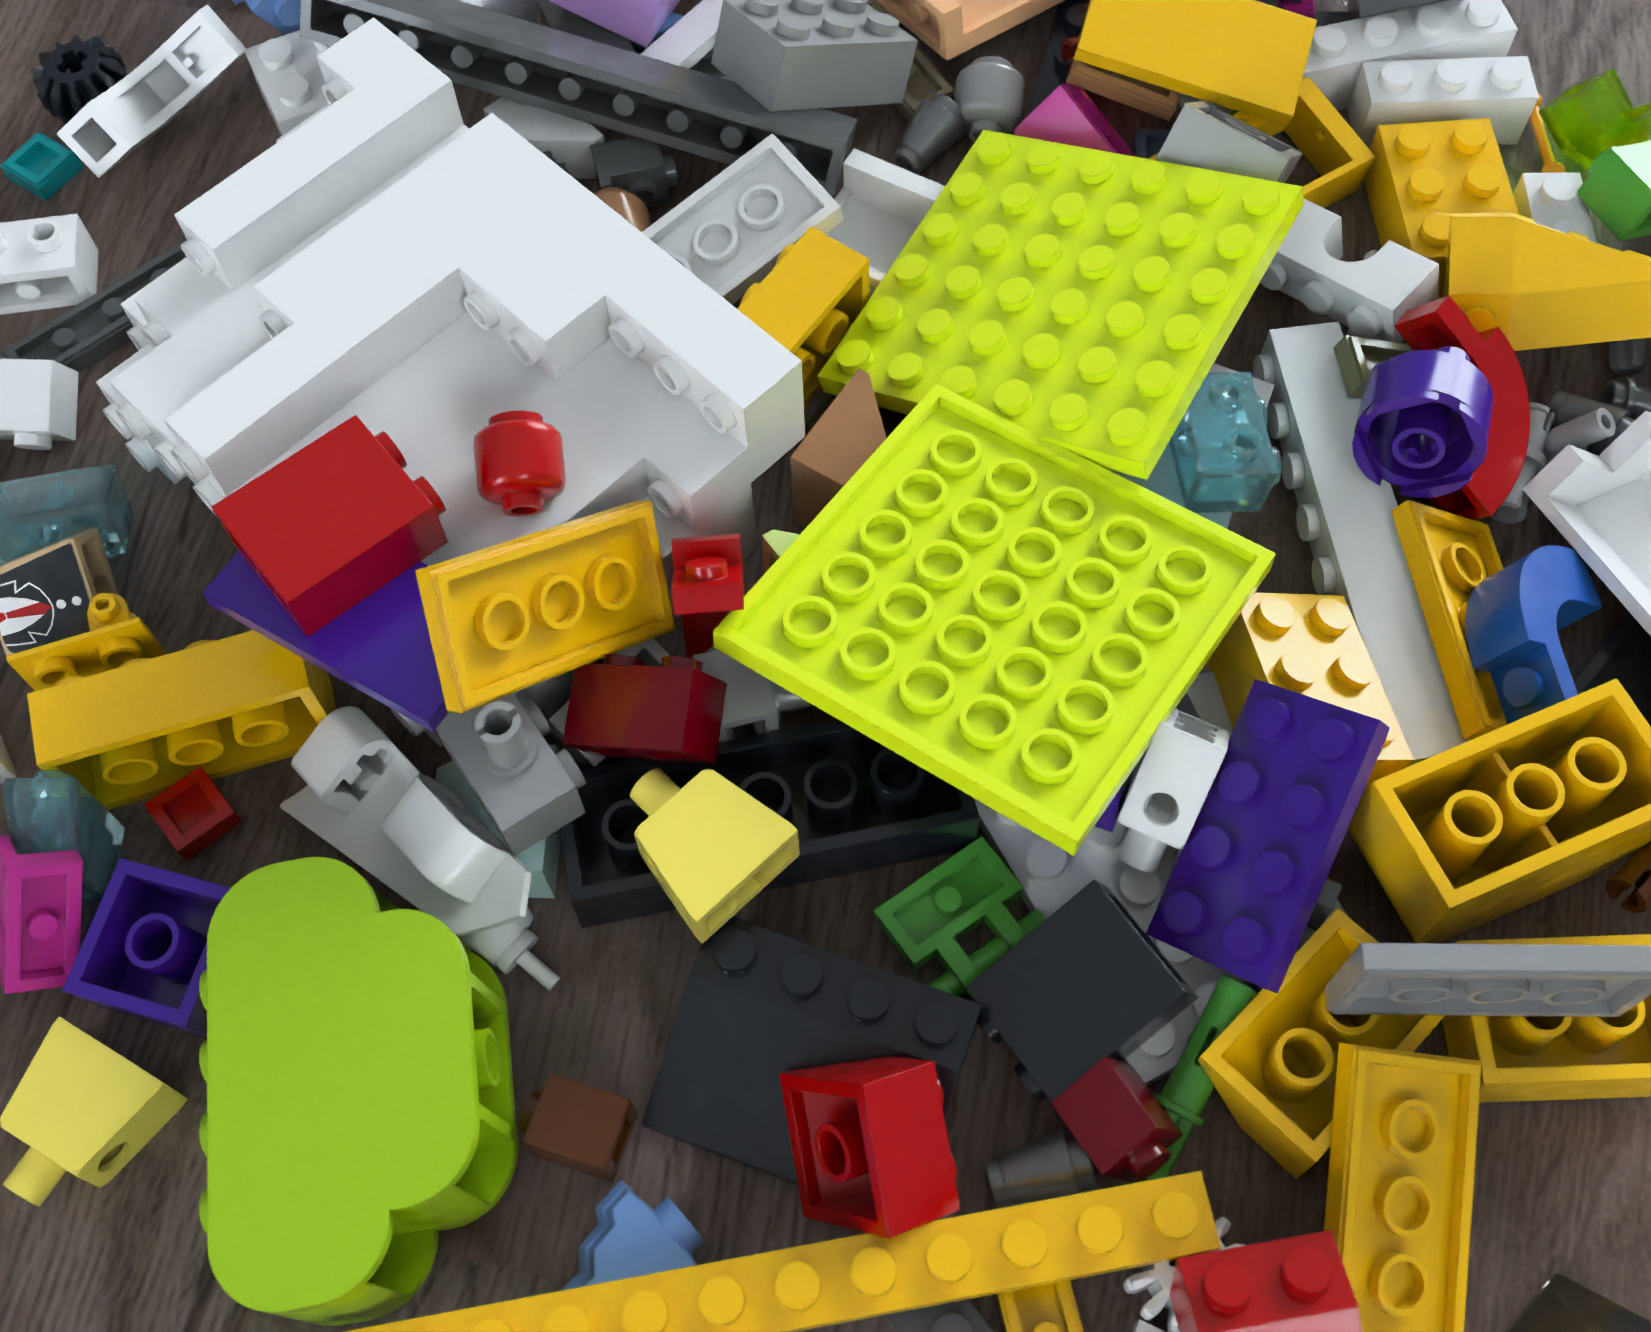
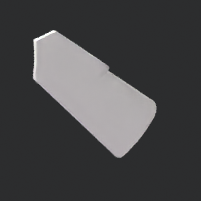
(405, 826)

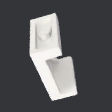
(880, 210)

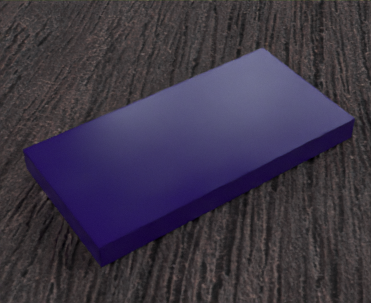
(373, 646)

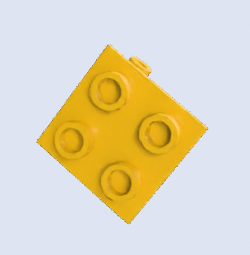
(112, 640)

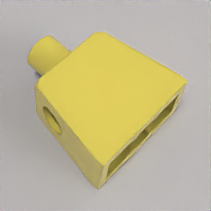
(710, 845)
(81, 1113)

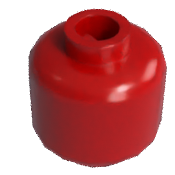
(519, 462)

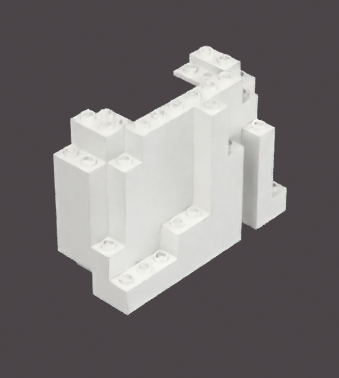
(424, 288)

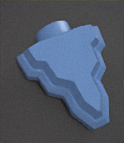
(634, 1240)

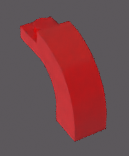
(1443, 325)
(706, 585)

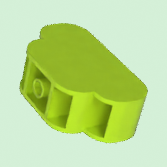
(346, 1093)

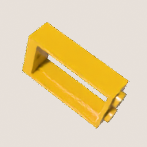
(1336, 154)

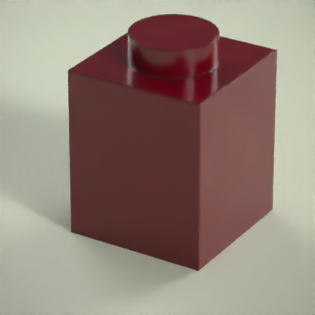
(1118, 1121)

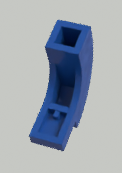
(1516, 624)

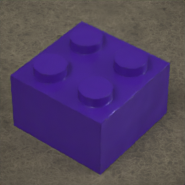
(148, 947)

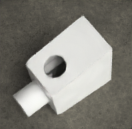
(1178, 763)

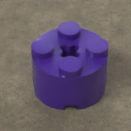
(1424, 422)

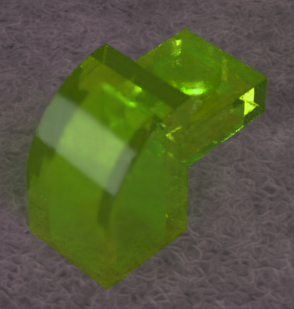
(1595, 117)

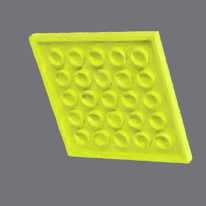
(1069, 293)
(998, 613)

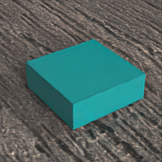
(42, 166)

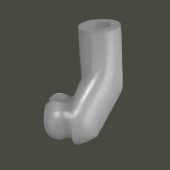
(1580, 432)

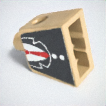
(50, 591)

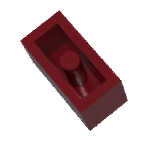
(646, 710)

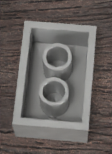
(813, 53)

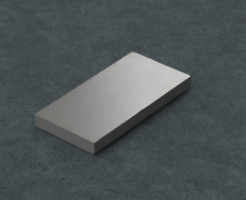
(1491, 980)

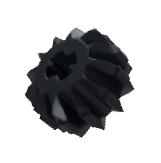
(76, 75)

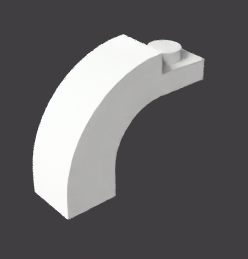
(152, 93)

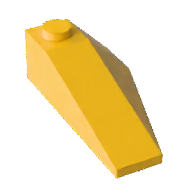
(1544, 283)

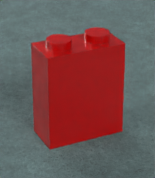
(334, 523)

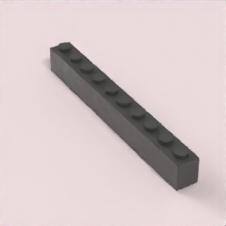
(592, 81)

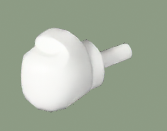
(511, 946)

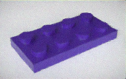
(1268, 833)

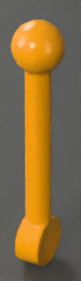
(1550, 165)

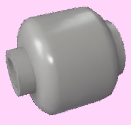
(990, 96)

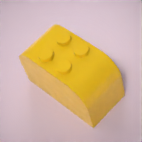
(1510, 814)

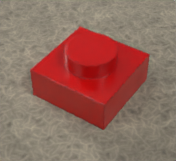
(192, 813)

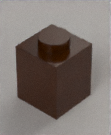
(578, 1126)

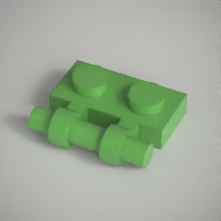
(947, 906)

